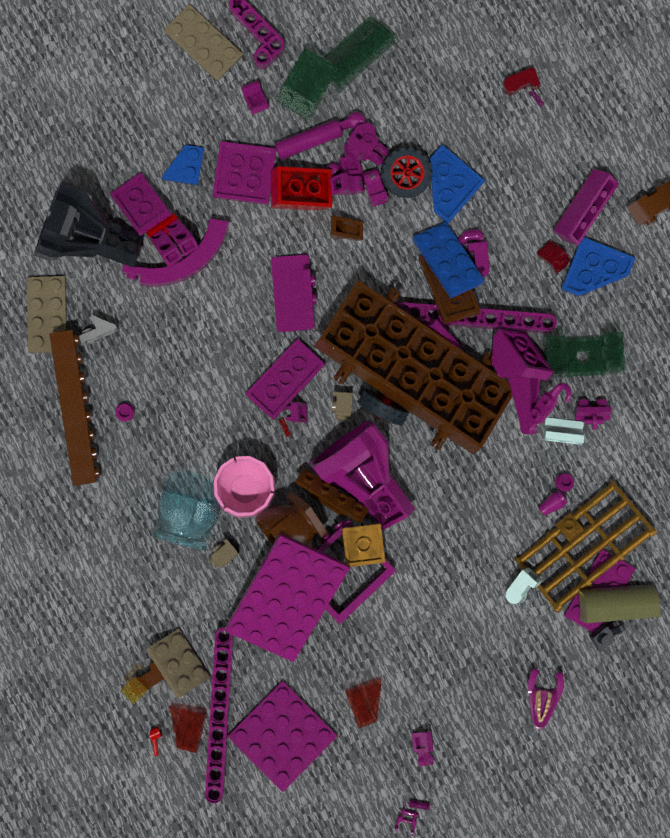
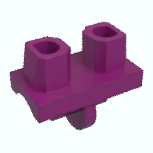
(593, 415)

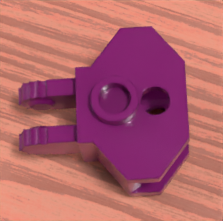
(363, 144)

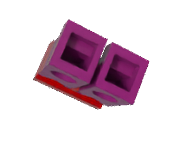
(171, 231)

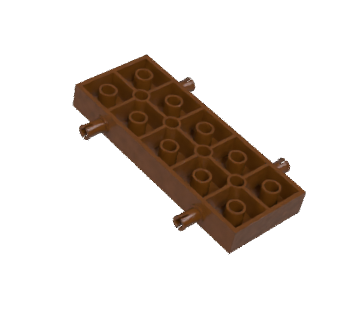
(415, 367)

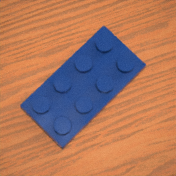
(448, 260)

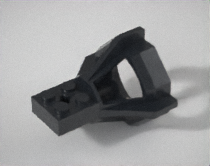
(91, 235)

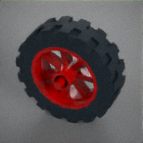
(422, 162)
(383, 407)

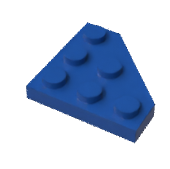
(451, 184)
(595, 268)

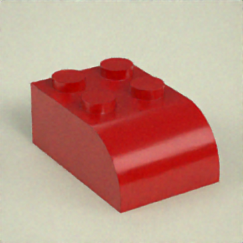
(301, 188)

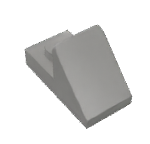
(103, 329)

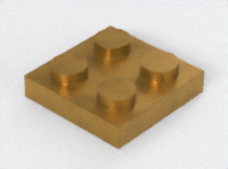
(363, 545)

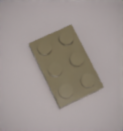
(178, 663)

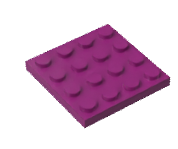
(282, 736)

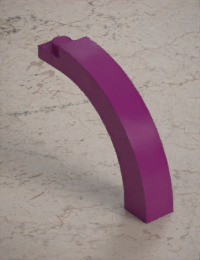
(189, 266)

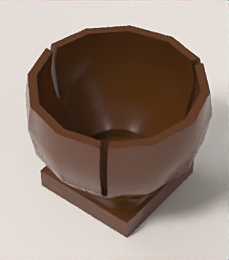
(291, 519)

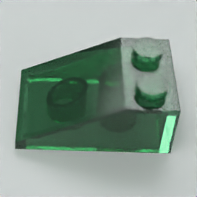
(307, 84)

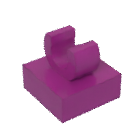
(299, 412)

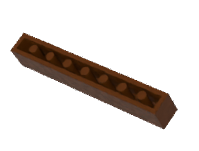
(73, 407)

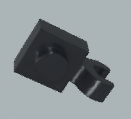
(604, 634)

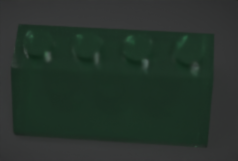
(359, 51)

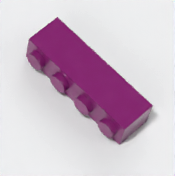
(586, 207)

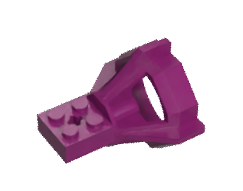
(368, 480)

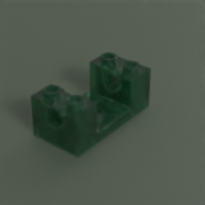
(603, 353)

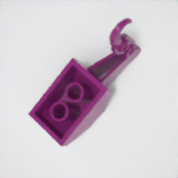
(522, 363)

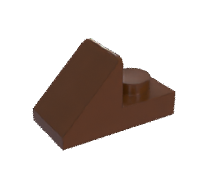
(346, 229)

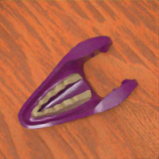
(544, 700)

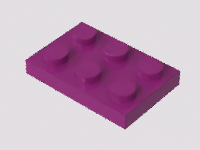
(140, 204)

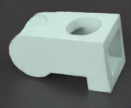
(518, 590)

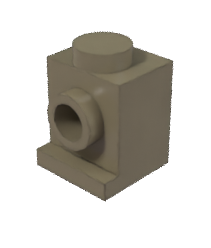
(342, 405)
(223, 554)

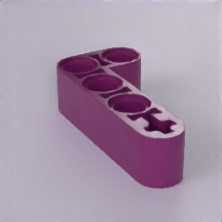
(254, 28)

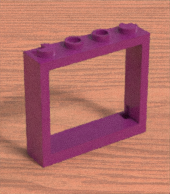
(326, 541)

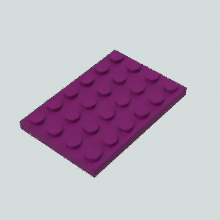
(287, 597)

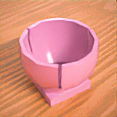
(244, 486)

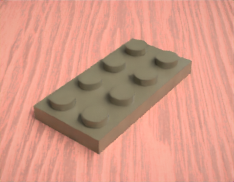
(203, 42)
(45, 311)

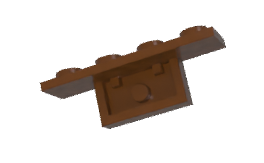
(331, 496)

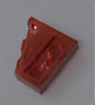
(365, 702)
(187, 728)

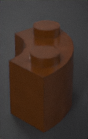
(651, 205)

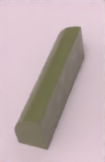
(619, 603)

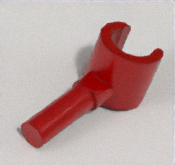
(155, 734)

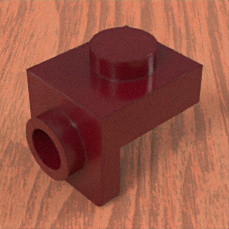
(554, 256)

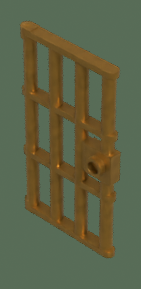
(575, 534)

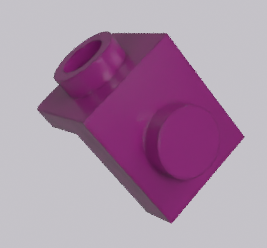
(254, 97)

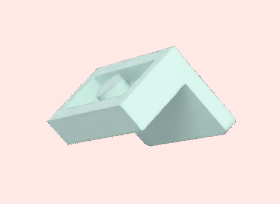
(563, 431)

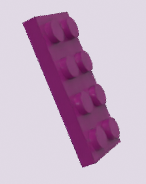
(285, 379)
(614, 577)

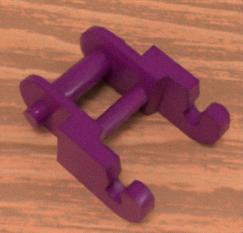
(413, 822)

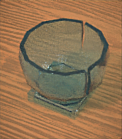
(185, 520)

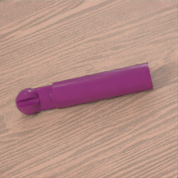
(317, 135)

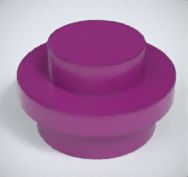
(124, 412)
(564, 482)

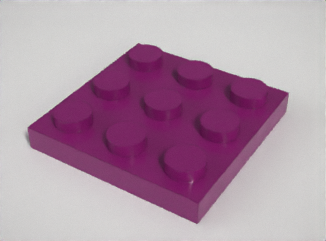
(244, 173)

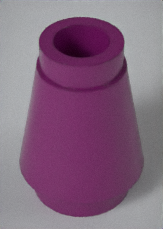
(553, 503)

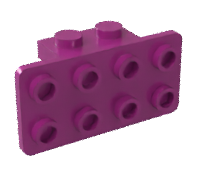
(293, 293)

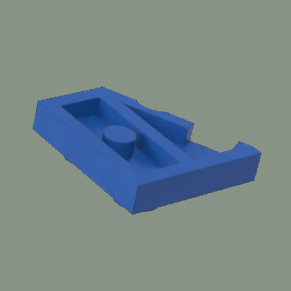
(186, 166)

